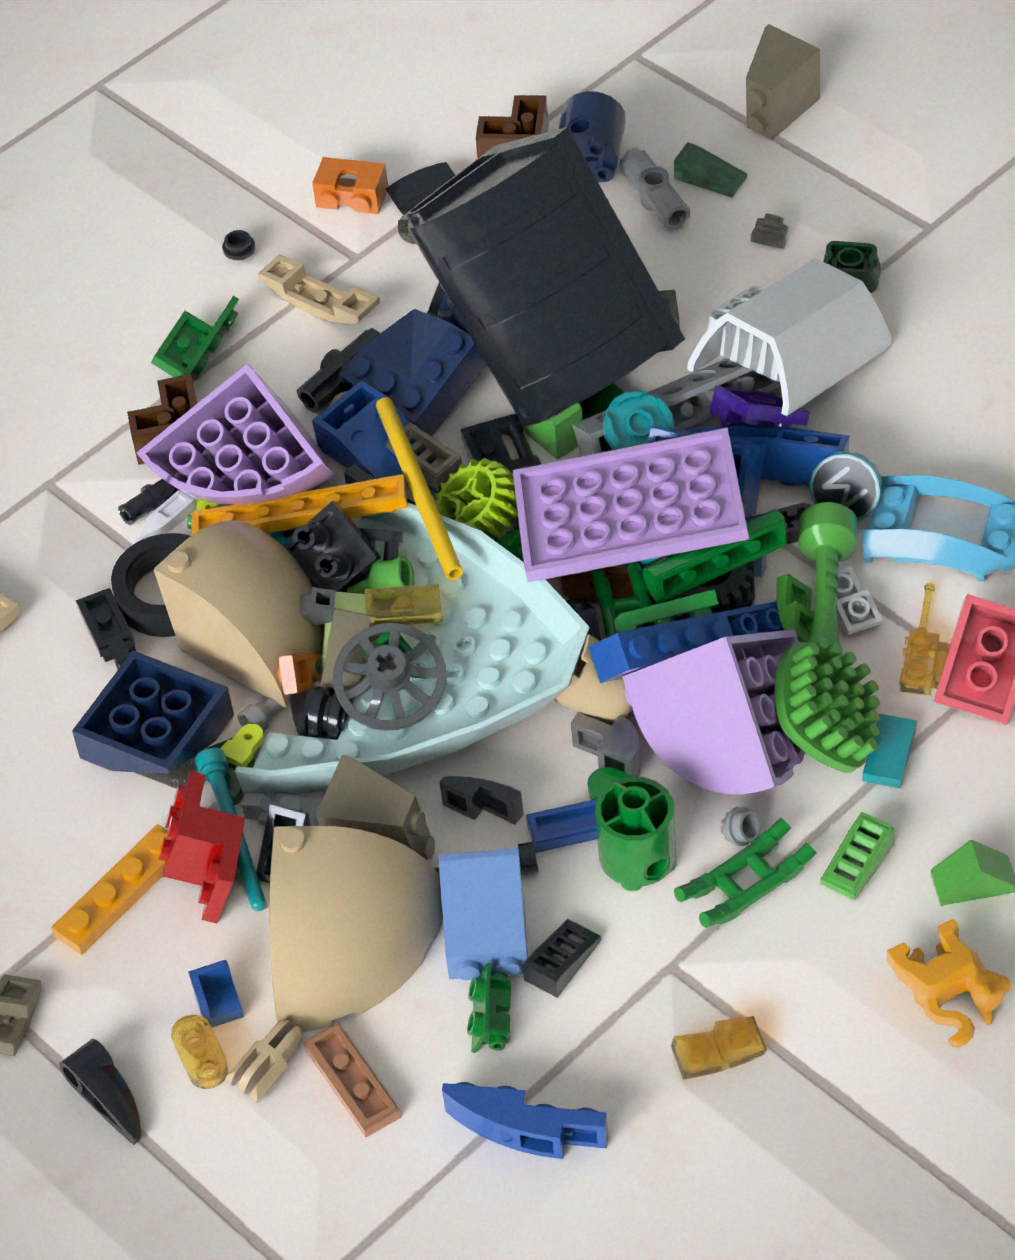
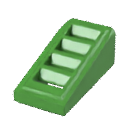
(869, 834)

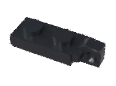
(106, 626)

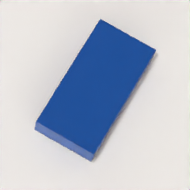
(562, 826)

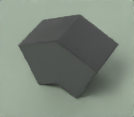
(318, 606)

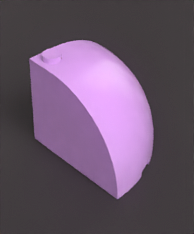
(238, 447)
(716, 713)

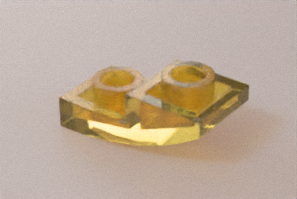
(725, 1047)

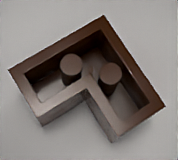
(527, 119)
(176, 399)

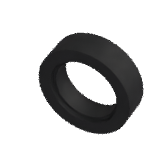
(129, 569)

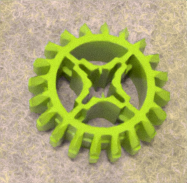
(479, 497)

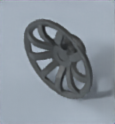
(387, 673)

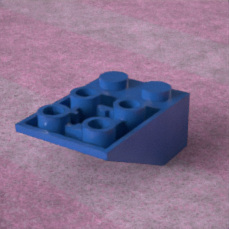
(355, 435)

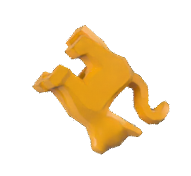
(945, 977)

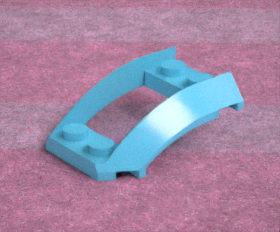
(891, 519)

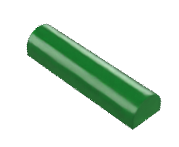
(692, 568)

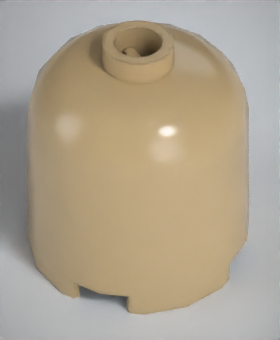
(589, 696)

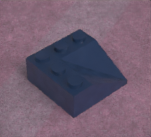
(419, 366)
(152, 718)

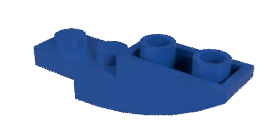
(506, 1119)

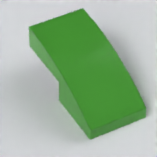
(794, 606)

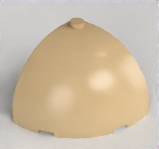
(238, 604)
(345, 920)

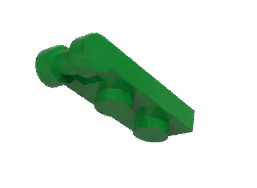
(665, 612)

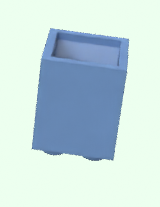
(483, 912)

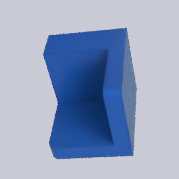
(216, 993)

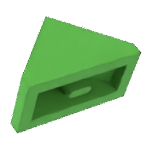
(557, 431)
(972, 874)

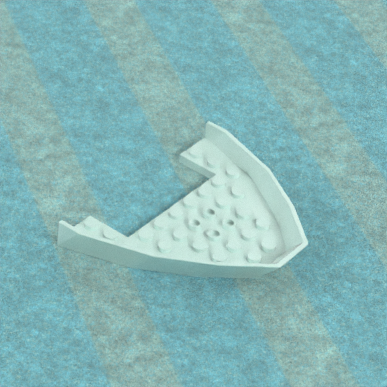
(504, 654)

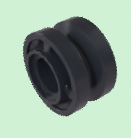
(325, 714)

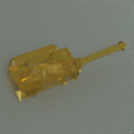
(921, 646)

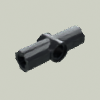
(327, 381)

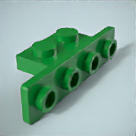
(190, 340)

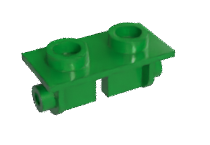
(488, 995)

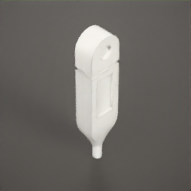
(168, 514)

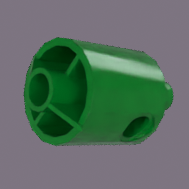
(636, 832)

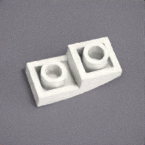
(854, 606)

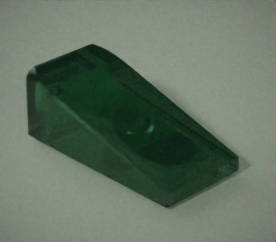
(707, 171)

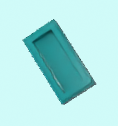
(889, 760)

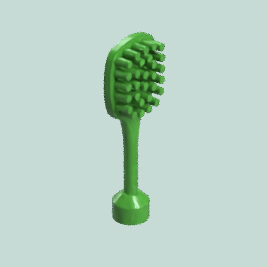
(816, 686)

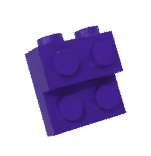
(753, 408)

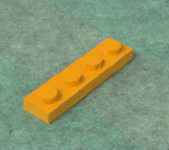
(113, 894)

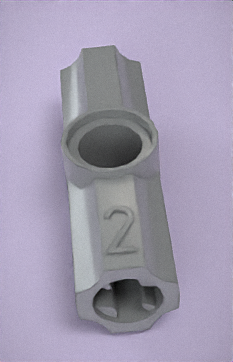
(654, 188)

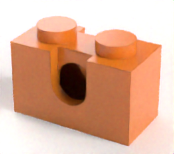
(362, 194)

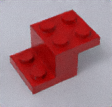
(201, 846)

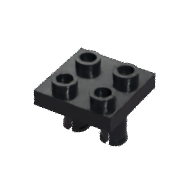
(332, 549)

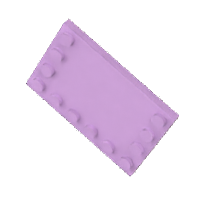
(629, 505)

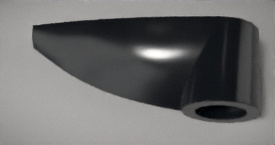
(102, 1086)

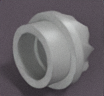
(741, 826)

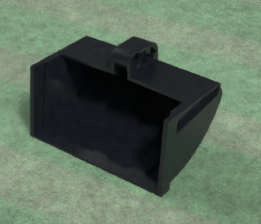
(542, 274)

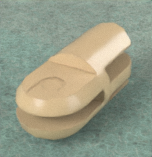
(265, 1060)

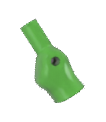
(386, 574)

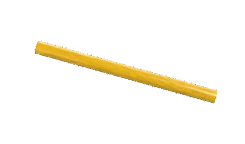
(419, 489)

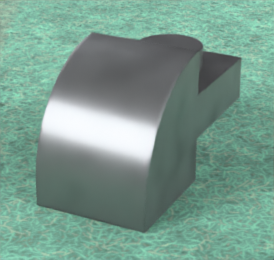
(614, 745)

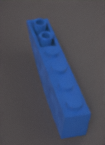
(789, 452)
(649, 645)

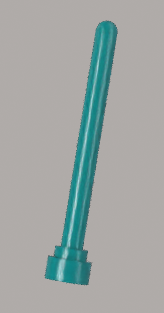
(214, 765)

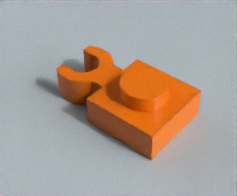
(298, 671)

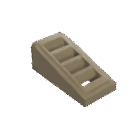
(445, 461)

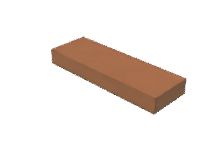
(352, 1080)

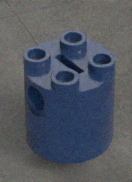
(598, 129)

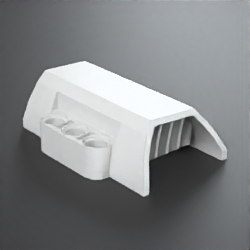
(798, 331)

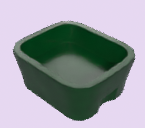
(856, 260)

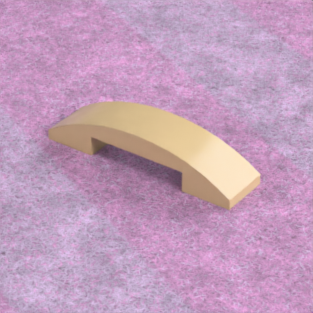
(313, 296)

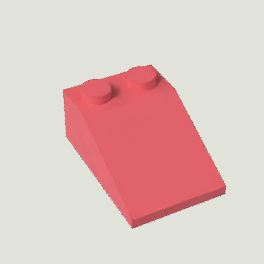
(981, 661)

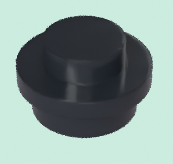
(238, 245)

